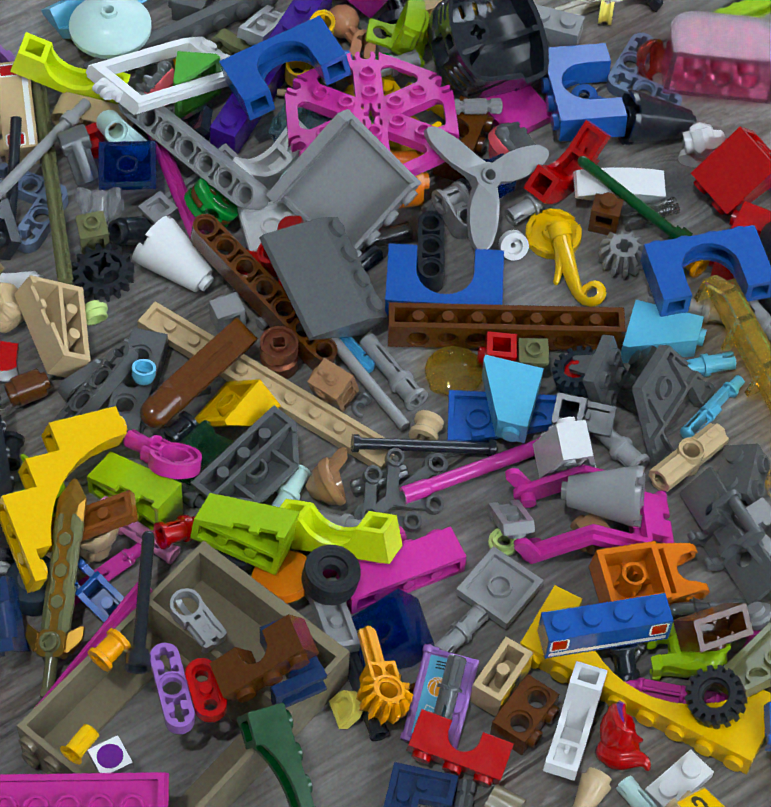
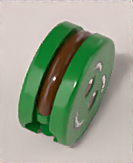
(206, 199)

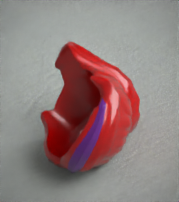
(619, 741)

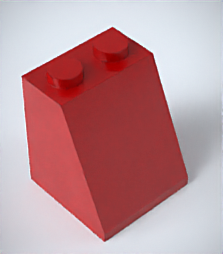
(735, 171)

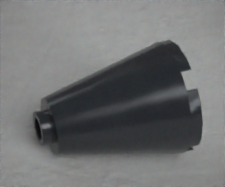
(653, 119)

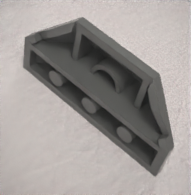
(255, 461)

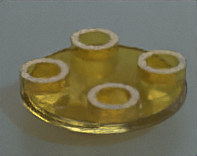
(453, 370)

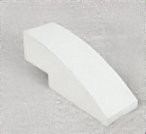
(642, 182)

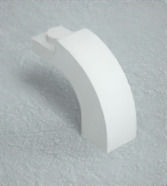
(272, 163)
(575, 720)

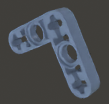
(631, 76)
(39, 206)

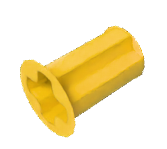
(80, 744)

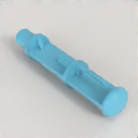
(712, 407)

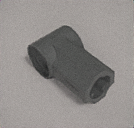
(76, 147)

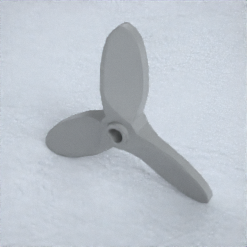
(484, 179)

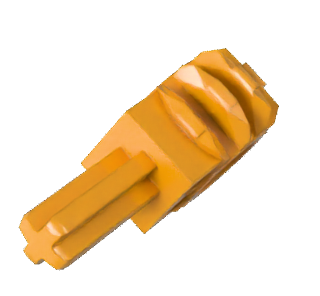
(380, 682)

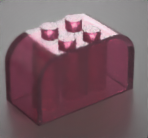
(718, 57)

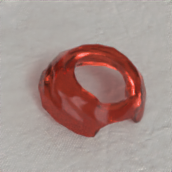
(656, 50)

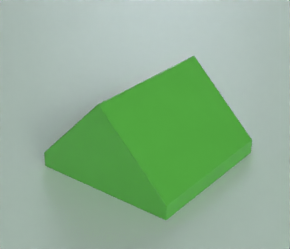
(191, 67)

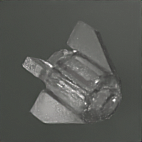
(100, 200)

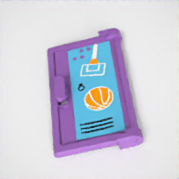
(426, 692)

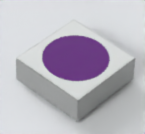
(110, 756)

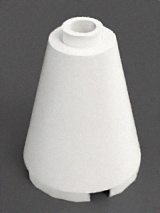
(173, 256)

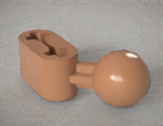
(347, 27)

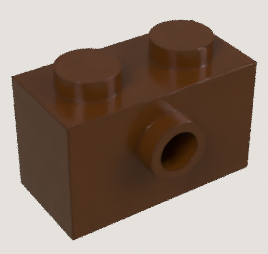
(713, 627)

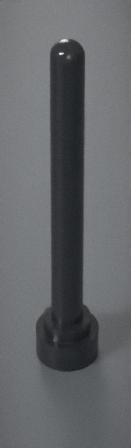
(138, 658)

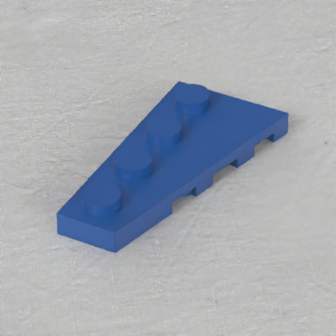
(471, 418)

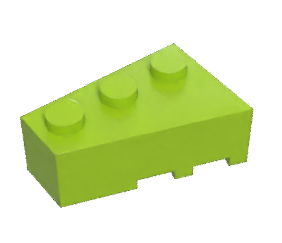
(155, 495)
(246, 530)

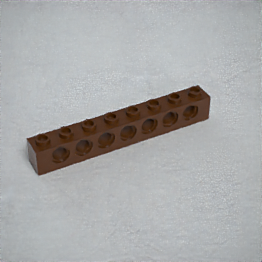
(467, 324)

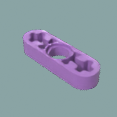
(168, 701)

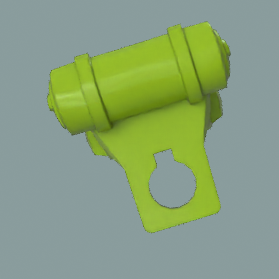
(407, 33)

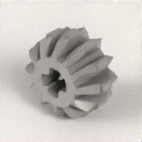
(621, 253)

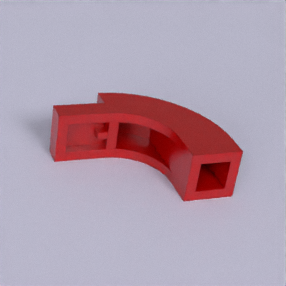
(556, 181)

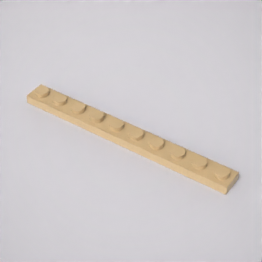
(294, 401)

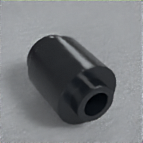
(128, 230)

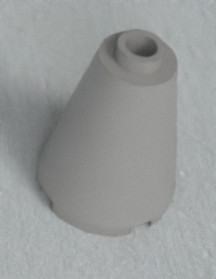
(608, 494)

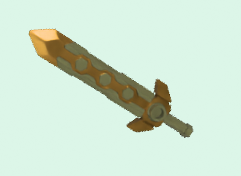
(56, 638)

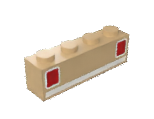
(16, 100)

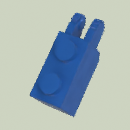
(97, 593)

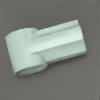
(122, 130)

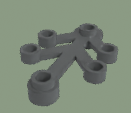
(393, 496)

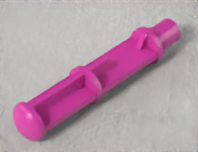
(115, 565)
(669, 691)

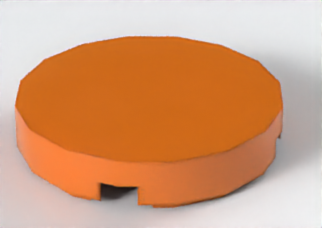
(287, 581)

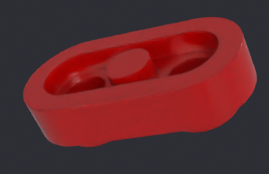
(205, 692)

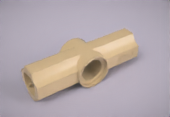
(688, 457)

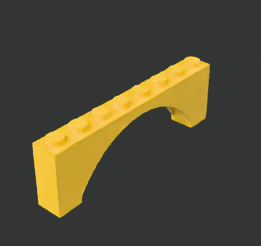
(732, 745)

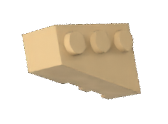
(56, 323)

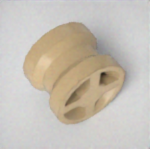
(426, 426)

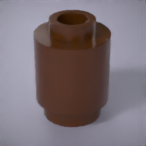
(27, 387)

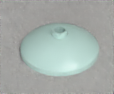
(110, 27)

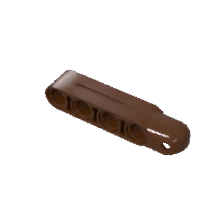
(197, 374)

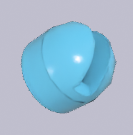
(143, 371)

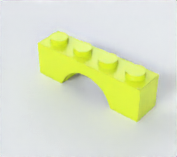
(41, 64)
(374, 539)

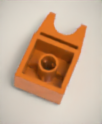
(645, 571)

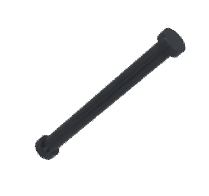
(362, 443)

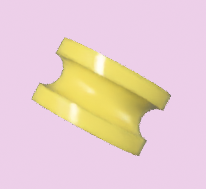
(606, 12)

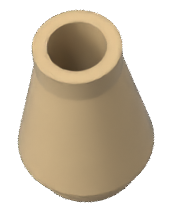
(592, 788)

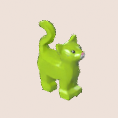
(682, 663)

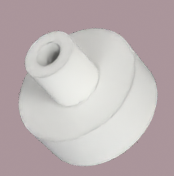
(514, 244)

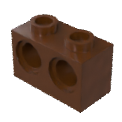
(519, 712)

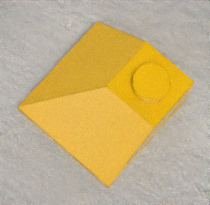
(238, 404)

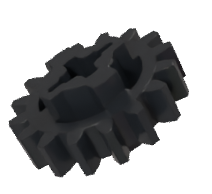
(103, 272)

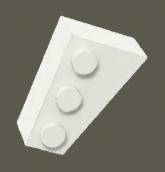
(563, 447)

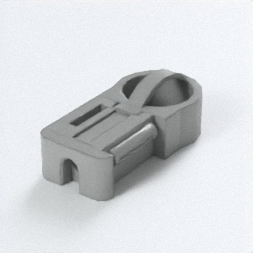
(201, 624)

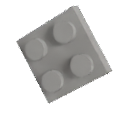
(500, 587)

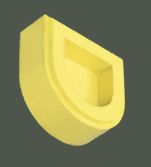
(345, 708)

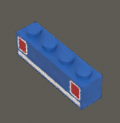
(605, 625)

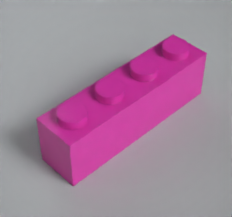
(413, 567)

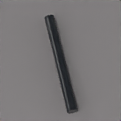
(14, 159)

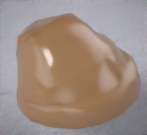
(325, 479)

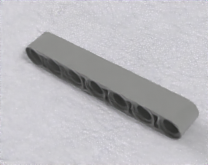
(180, 140)

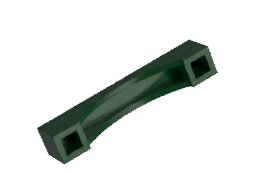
(272, 738)

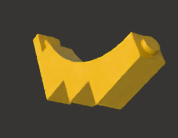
(28, 513)

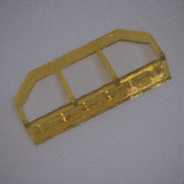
(743, 331)

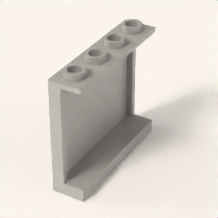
(349, 178)

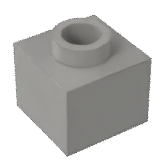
(225, 310)

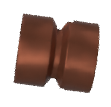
(279, 350)

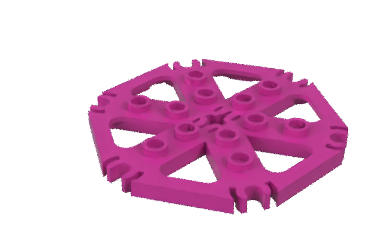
(390, 121)

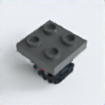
(591, 372)

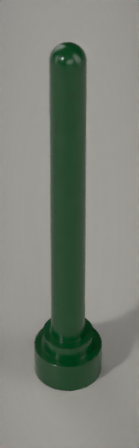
(632, 200)

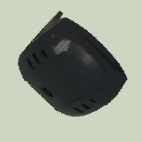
(488, 51)

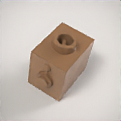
(333, 385)

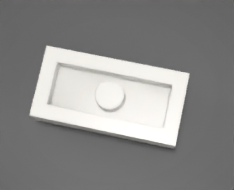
(682, 776)

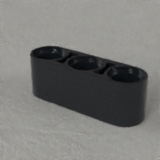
(430, 250)

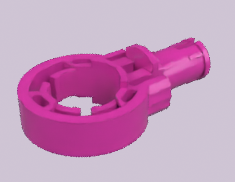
(165, 457)

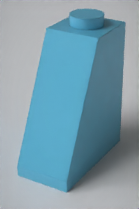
(647, 328)
(511, 395)

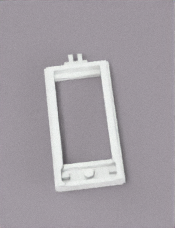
(112, 87)

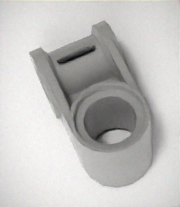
(453, 207)

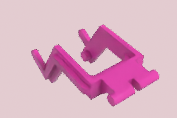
(533, 550)

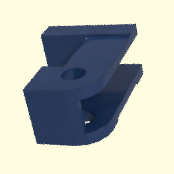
(11, 623)
(300, 683)

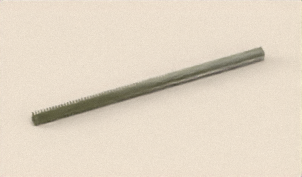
(52, 187)

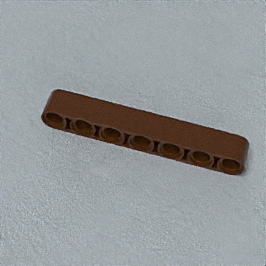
(256, 281)

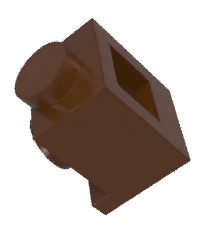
(606, 206)

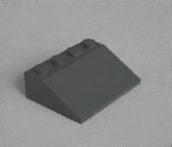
(324, 279)

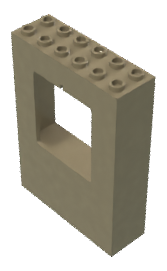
(97, 696)

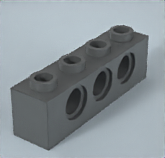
(149, 346)

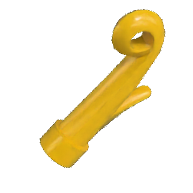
(560, 234)

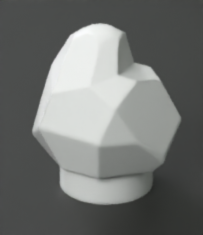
(702, 139)

